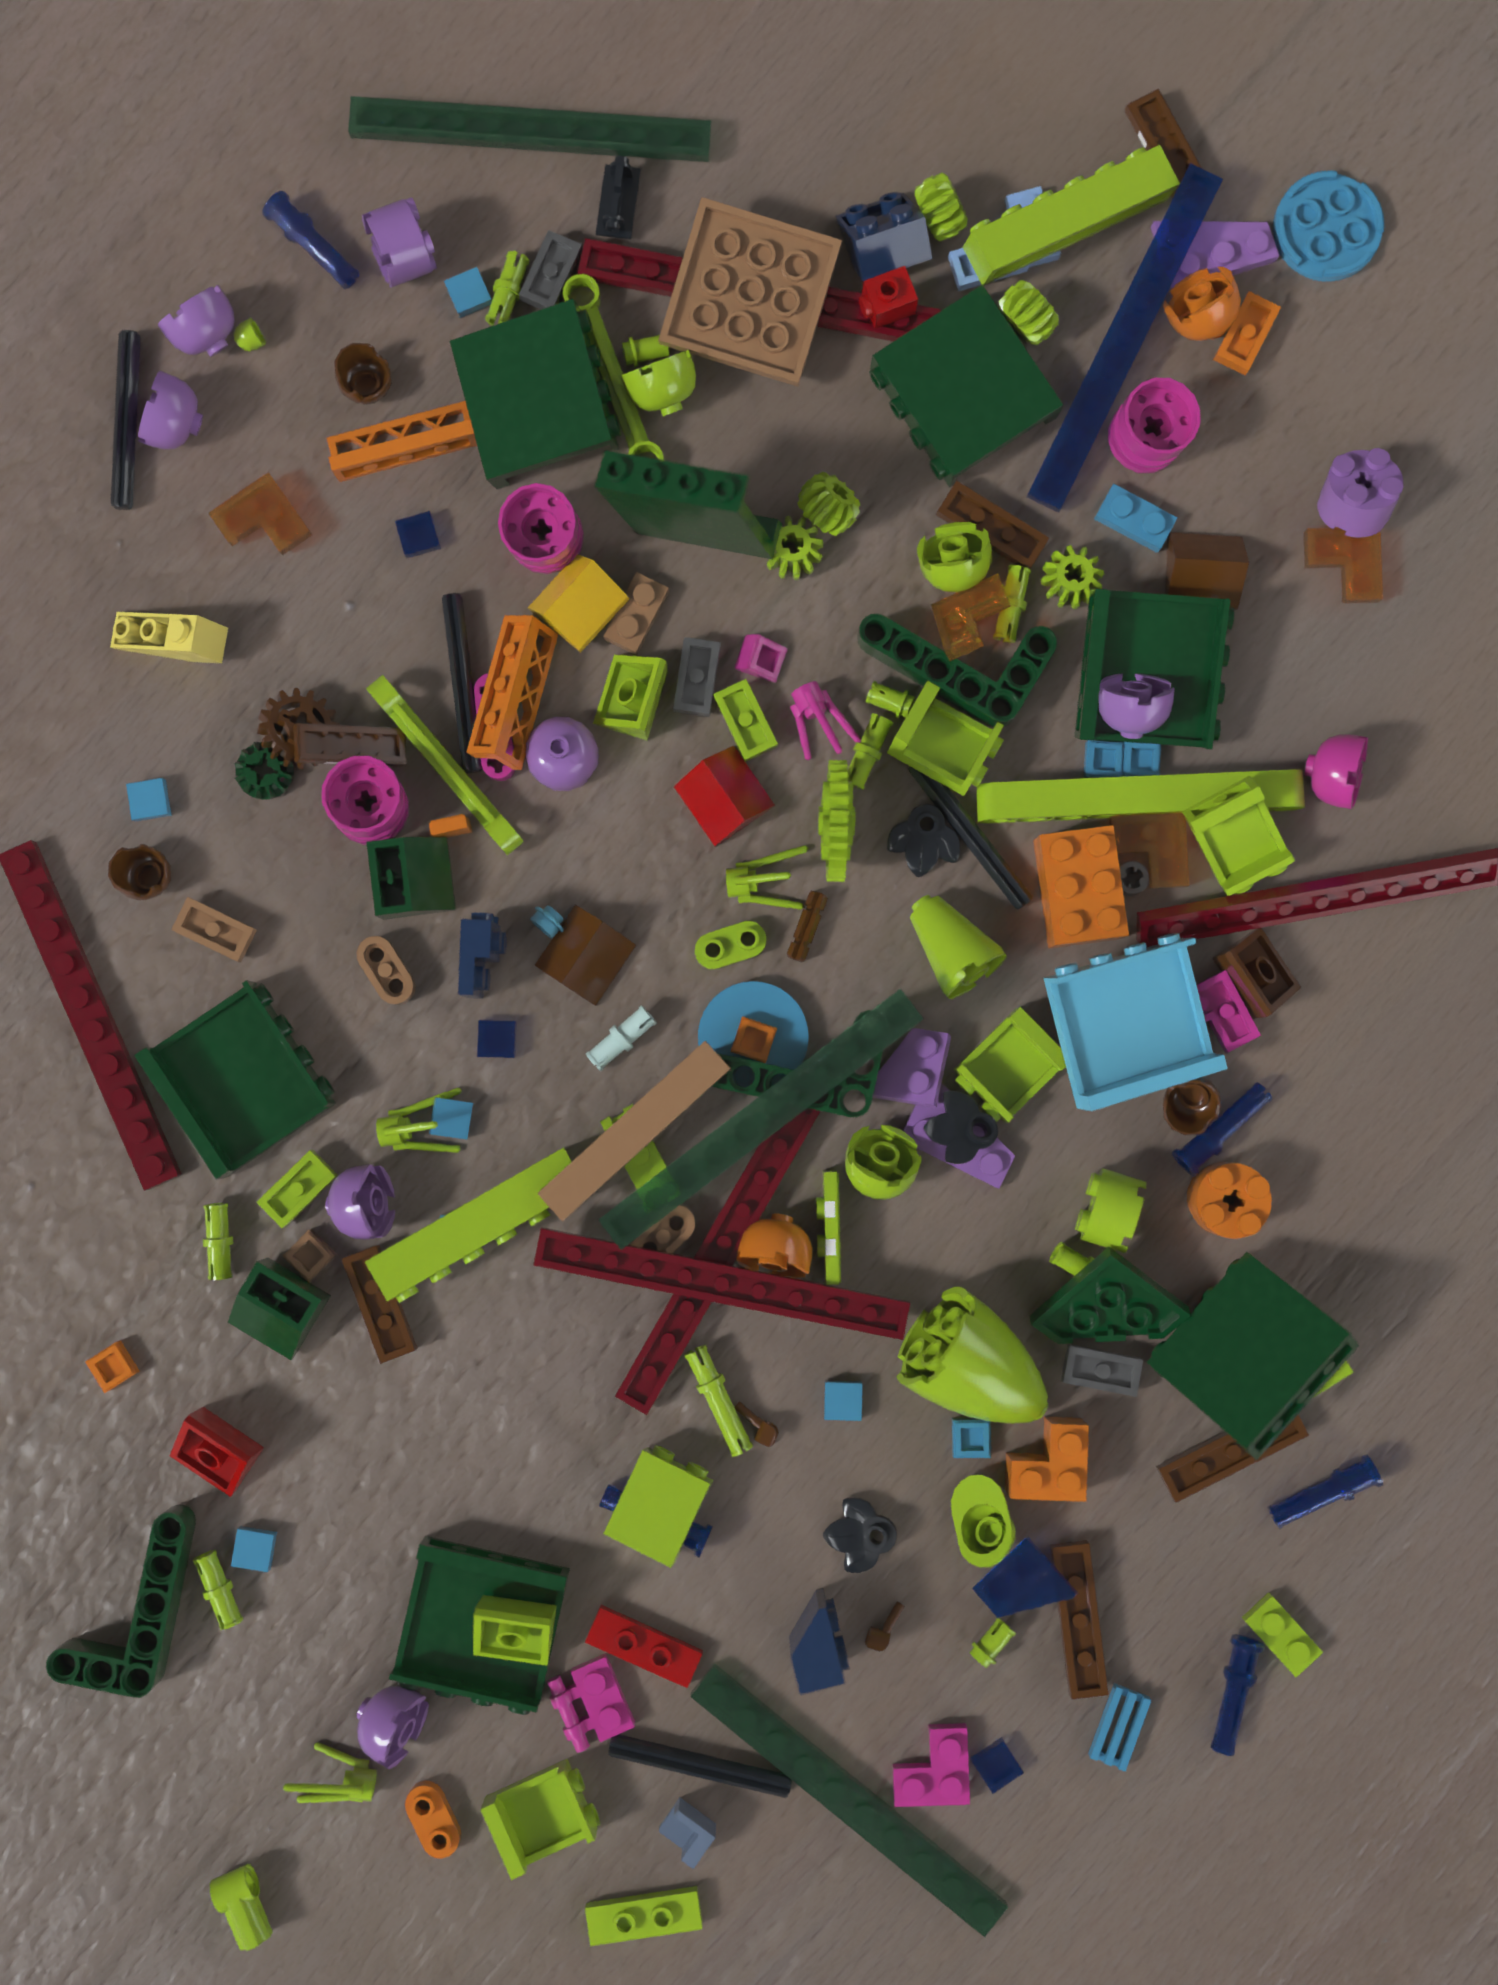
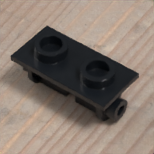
(618, 199)

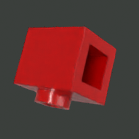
(888, 297)

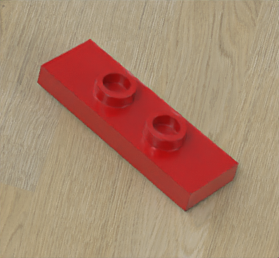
(644, 1646)

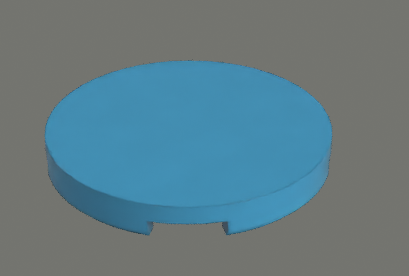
(1328, 226)
(763, 1004)

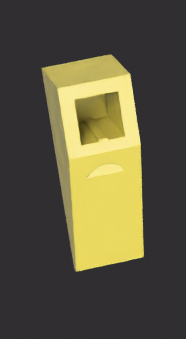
(170, 636)

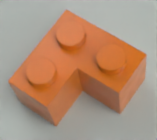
(1056, 1473)

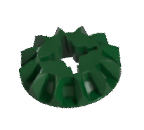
(272, 784)

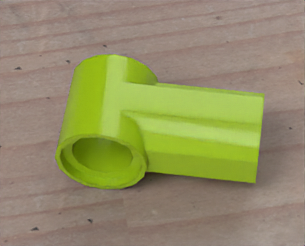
(238, 1897)

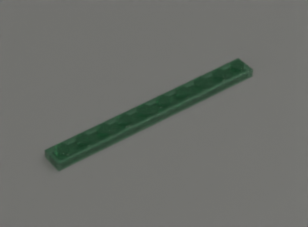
(529, 129)
(761, 1119)
(849, 1800)

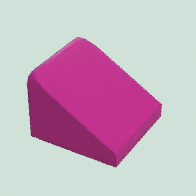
(761, 657)

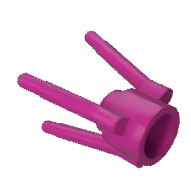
(811, 702)

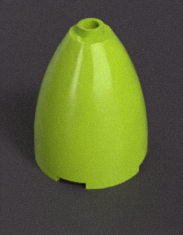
(971, 1362)

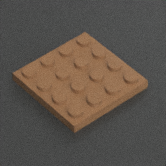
(750, 291)

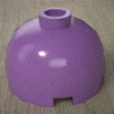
(200, 323)
(169, 414)
(1135, 705)
(561, 753)
(360, 1202)
(389, 1722)

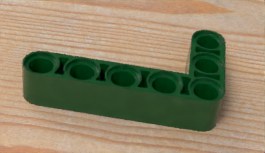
(957, 671)
(833, 1104)
(146, 1616)

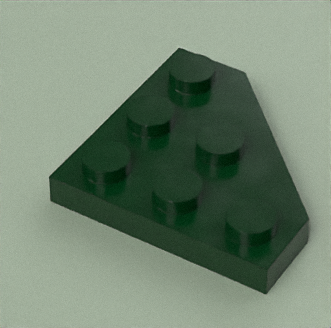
(1109, 1303)

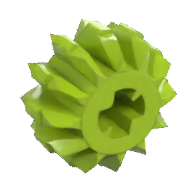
(941, 207)
(1028, 312)
(828, 503)
(806, 545)
(1069, 564)

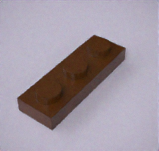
(1006, 532)
(383, 1318)

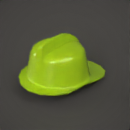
(982, 1521)

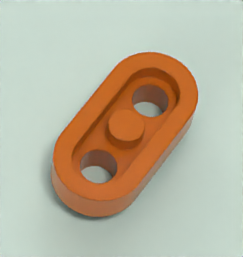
(434, 1821)

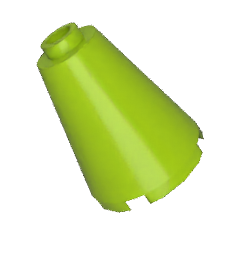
(954, 946)

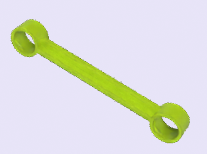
(611, 371)
(445, 765)

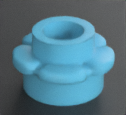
(547, 921)

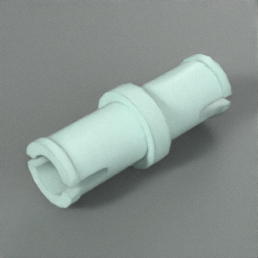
(621, 1038)

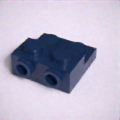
(479, 943)

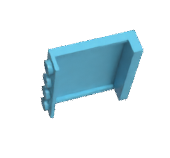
(1131, 1023)

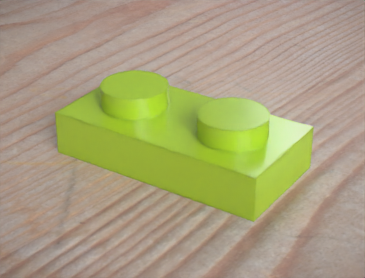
(745, 720)
(297, 1189)
(1282, 1634)

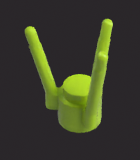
(743, 880)
(396, 1130)
(357, 1783)

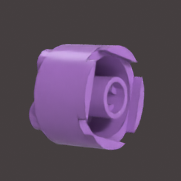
(398, 242)
(1360, 492)

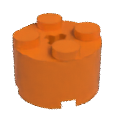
(1250, 1205)

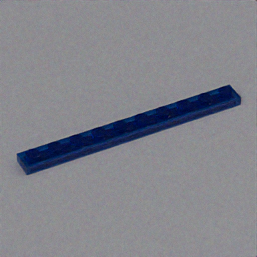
(1124, 337)

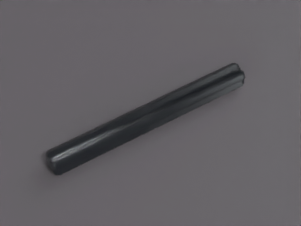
(125, 420)
(461, 676)
(974, 839)
(700, 1765)

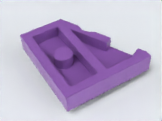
(915, 1069)

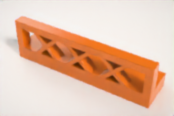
(403, 449)
(508, 687)

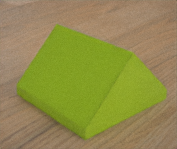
(631, 695)
(513, 1629)

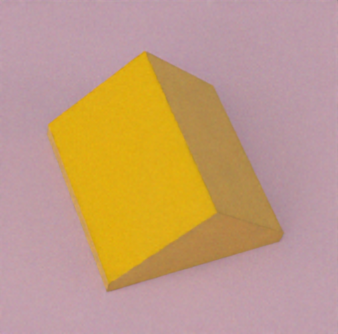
(579, 602)

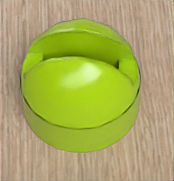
(248, 335)

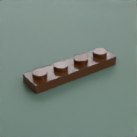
(1218, 1460)
(1080, 1622)

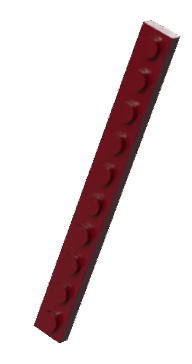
(658, 273)
(1321, 897)
(89, 1015)
(721, 1246)
(722, 1283)

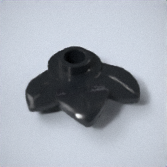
(921, 845)
(956, 1128)
(854, 1535)

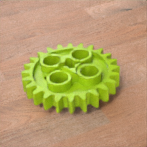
(836, 820)

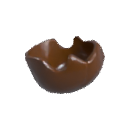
(362, 373)
(139, 872)
(1191, 1106)

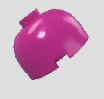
(1338, 769)

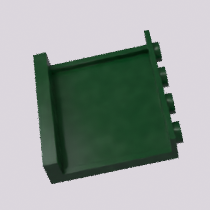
(963, 385)
(534, 391)
(685, 504)
(1162, 638)
(237, 1080)
(1253, 1354)
(440, 1624)

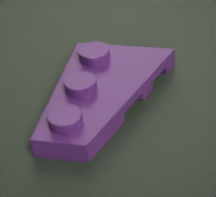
(1227, 245)
(988, 1164)

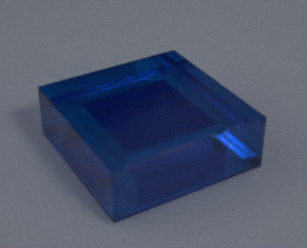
(418, 534)
(496, 1039)
(997, 1765)

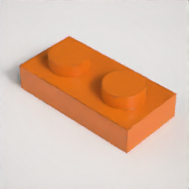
(1247, 333)

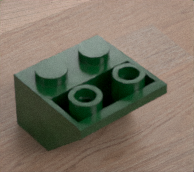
(410, 876)
(277, 1307)

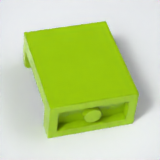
(945, 742)
(1238, 836)
(1010, 1065)
(659, 1505)
(539, 1816)

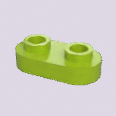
(730, 944)

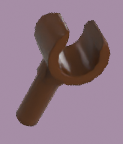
(767, 1430)
(879, 1639)

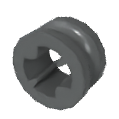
(1140, 883)

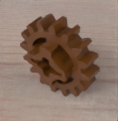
(280, 721)

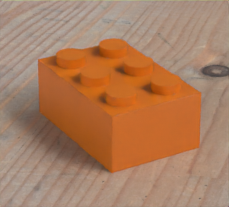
(1081, 886)

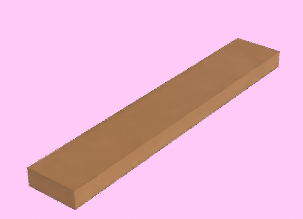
(634, 1131)

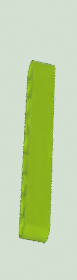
(1125, 795)

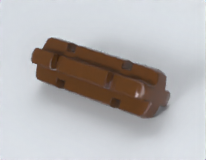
(807, 926)

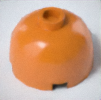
(1204, 304)
(776, 1247)

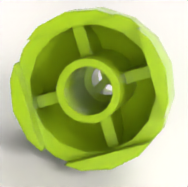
(662, 383)
(955, 556)
(882, 1162)

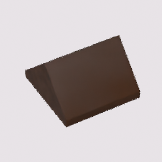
(1206, 566)
(585, 955)
(1258, 973)

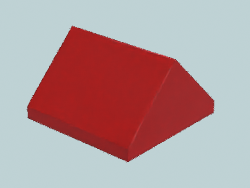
(723, 795)
(215, 1450)

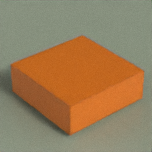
(450, 826)
(753, 1039)
(112, 1366)

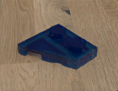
(1023, 1582)

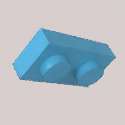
(1135, 518)

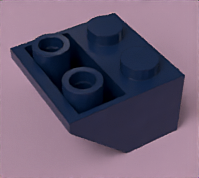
(884, 235)
(815, 1650)

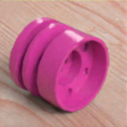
(1157, 406)
(524, 517)
(346, 794)

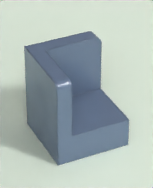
(689, 1831)

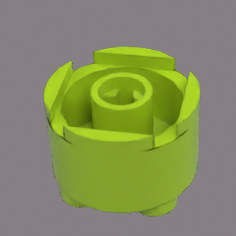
(1112, 1209)

